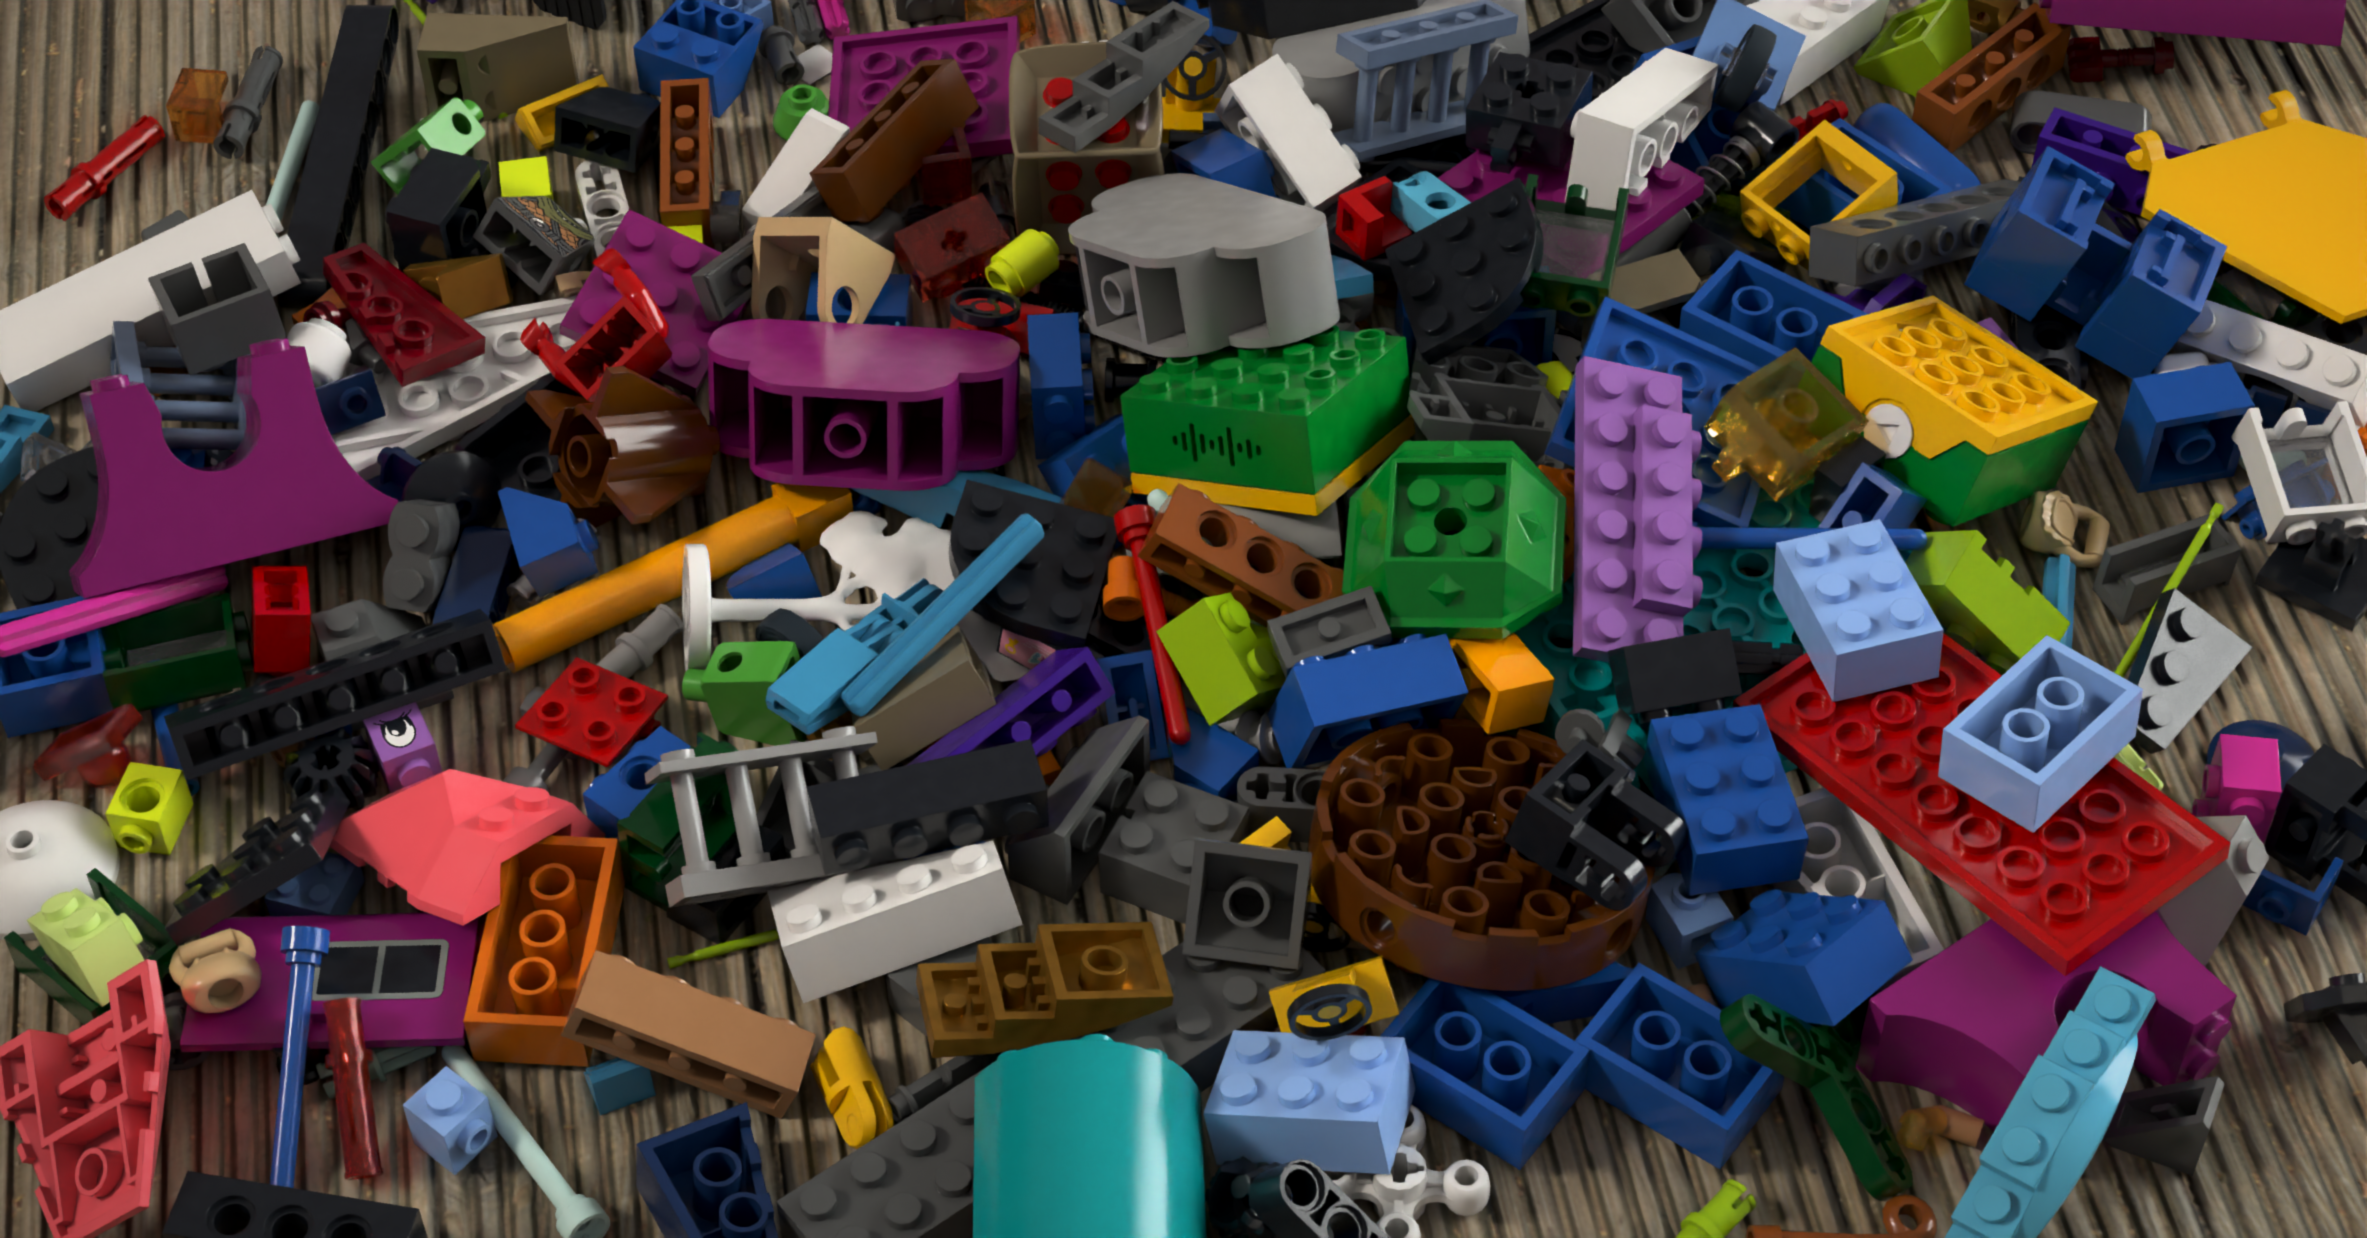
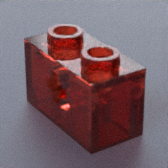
(950, 247)

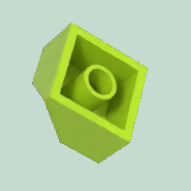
(1223, 658)

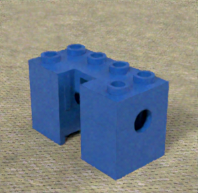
(2124, 293)

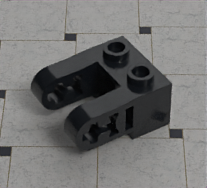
(1585, 815)
(2323, 819)

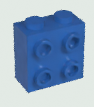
(1059, 381)

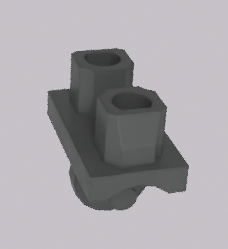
(1614, 742)

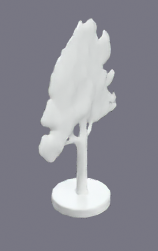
(877, 560)

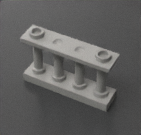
(754, 869)

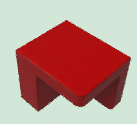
(1366, 219)

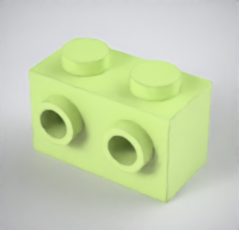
(87, 941)

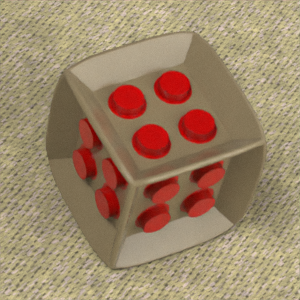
(1051, 182)

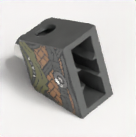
(535, 239)

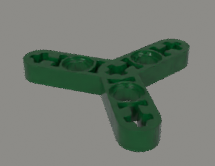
(1826, 1064)

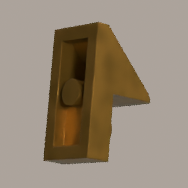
(465, 284)

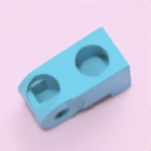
(1424, 200)

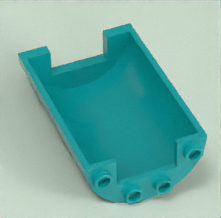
(1087, 1144)

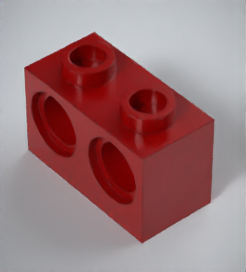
(280, 619)

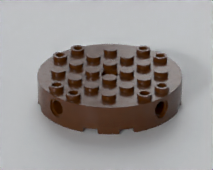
(1422, 870)

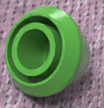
(794, 105)

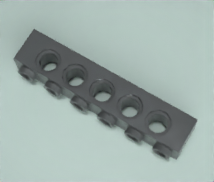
(1906, 235)

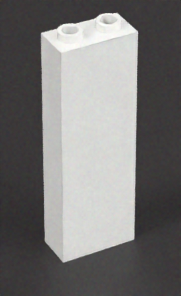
(64, 332)

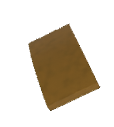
(1043, 991)

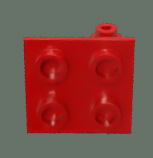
(593, 712)

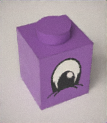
(402, 746)

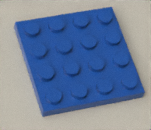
(1707, 375)

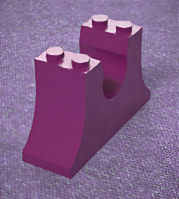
(270, 495)
(1991, 1005)

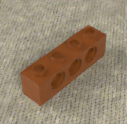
(1991, 77)
(687, 154)
(1178, 549)

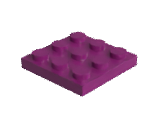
(665, 266)

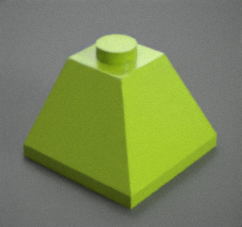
(1918, 45)

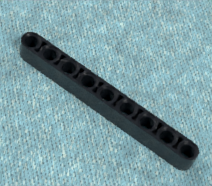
(341, 145)

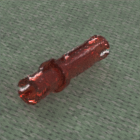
(353, 1088)

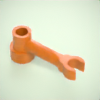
(1123, 597)

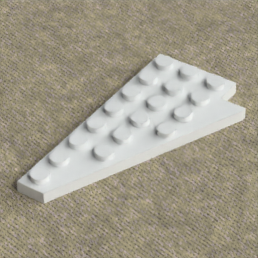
(458, 397)

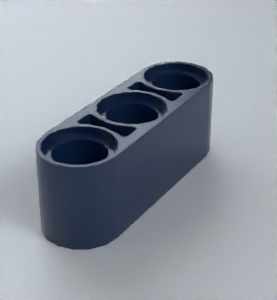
(479, 575)

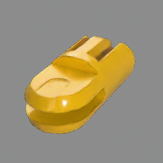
(852, 1088)

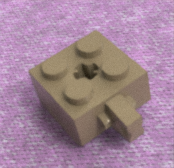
(1654, 287)

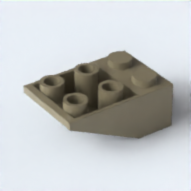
(495, 60)

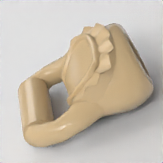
(2051, 524)
(217, 973)

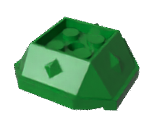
(1464, 584)

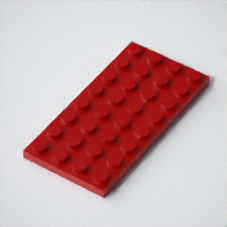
(2060, 891)

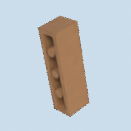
(689, 1034)

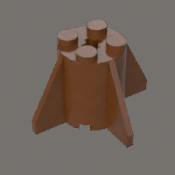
(627, 449)

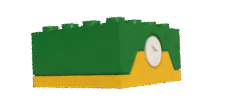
(1954, 406)
(1273, 422)

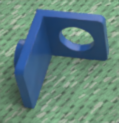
(2290, 903)

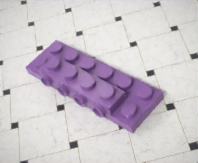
(1632, 508)

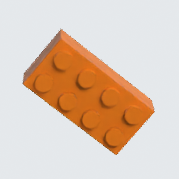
(552, 915)

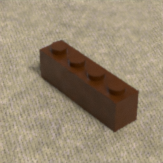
(893, 139)

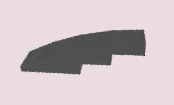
(1132, 69)

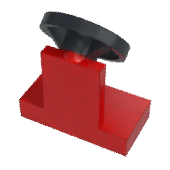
(994, 312)

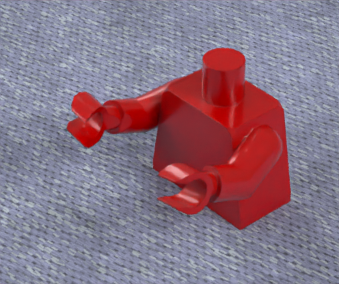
(625, 336)

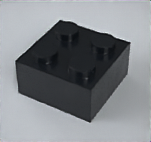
(1835, 473)

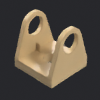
(795, 246)

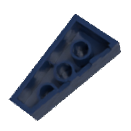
(706, 1179)

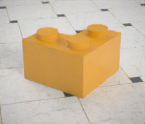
(1503, 683)

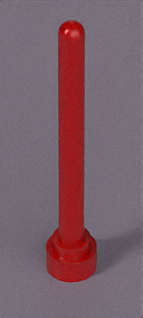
(1132, 528)

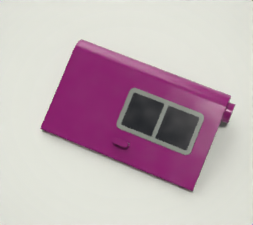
(403, 966)

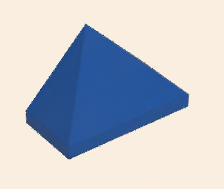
(1136, 695)

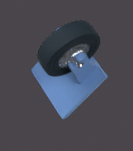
(1751, 54)

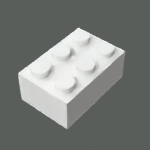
(1278, 117)

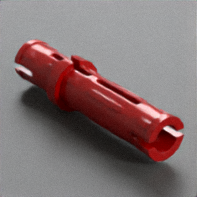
(91, 178)

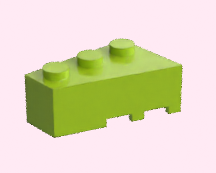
(1981, 600)

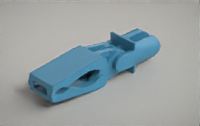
(812, 687)

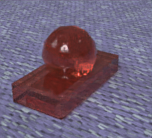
(92, 748)

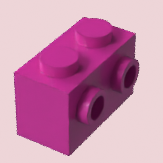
(2242, 781)

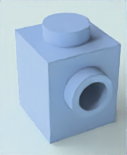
(1682, 920)
(450, 1120)

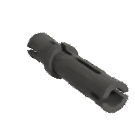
(243, 112)

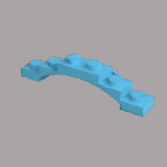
(2056, 1115)

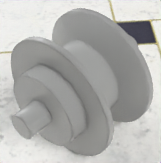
(1259, 734)

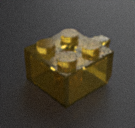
(1782, 425)

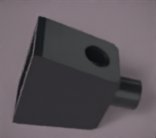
(609, 127)
(1717, 236)

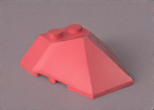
(450, 837)
(93, 1107)

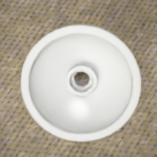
(48, 852)

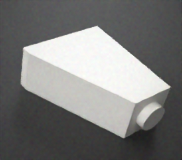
(790, 171)

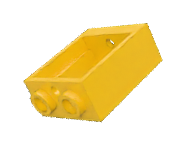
(1840, 157)

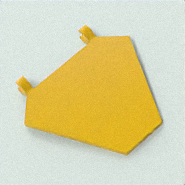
(2279, 201)

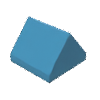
(618, 1084)

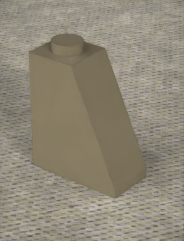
(928, 702)

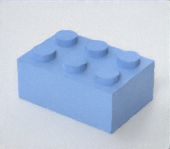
(1857, 610)
(2039, 733)
(1311, 1101)

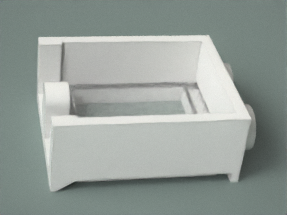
(2305, 473)

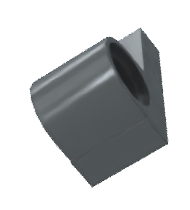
(1329, 628)

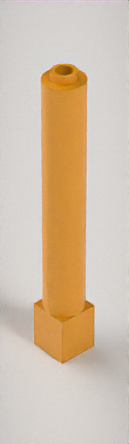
(790, 516)

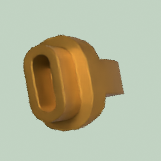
(1991, 15)

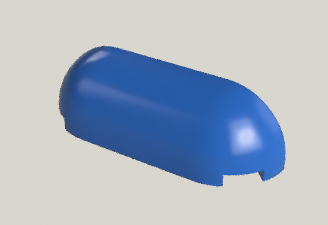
(1908, 140)

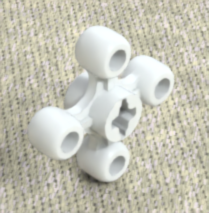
(1411, 1185)

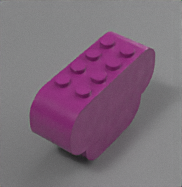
(863, 401)

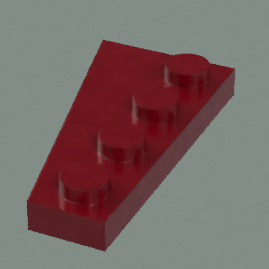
(399, 317)

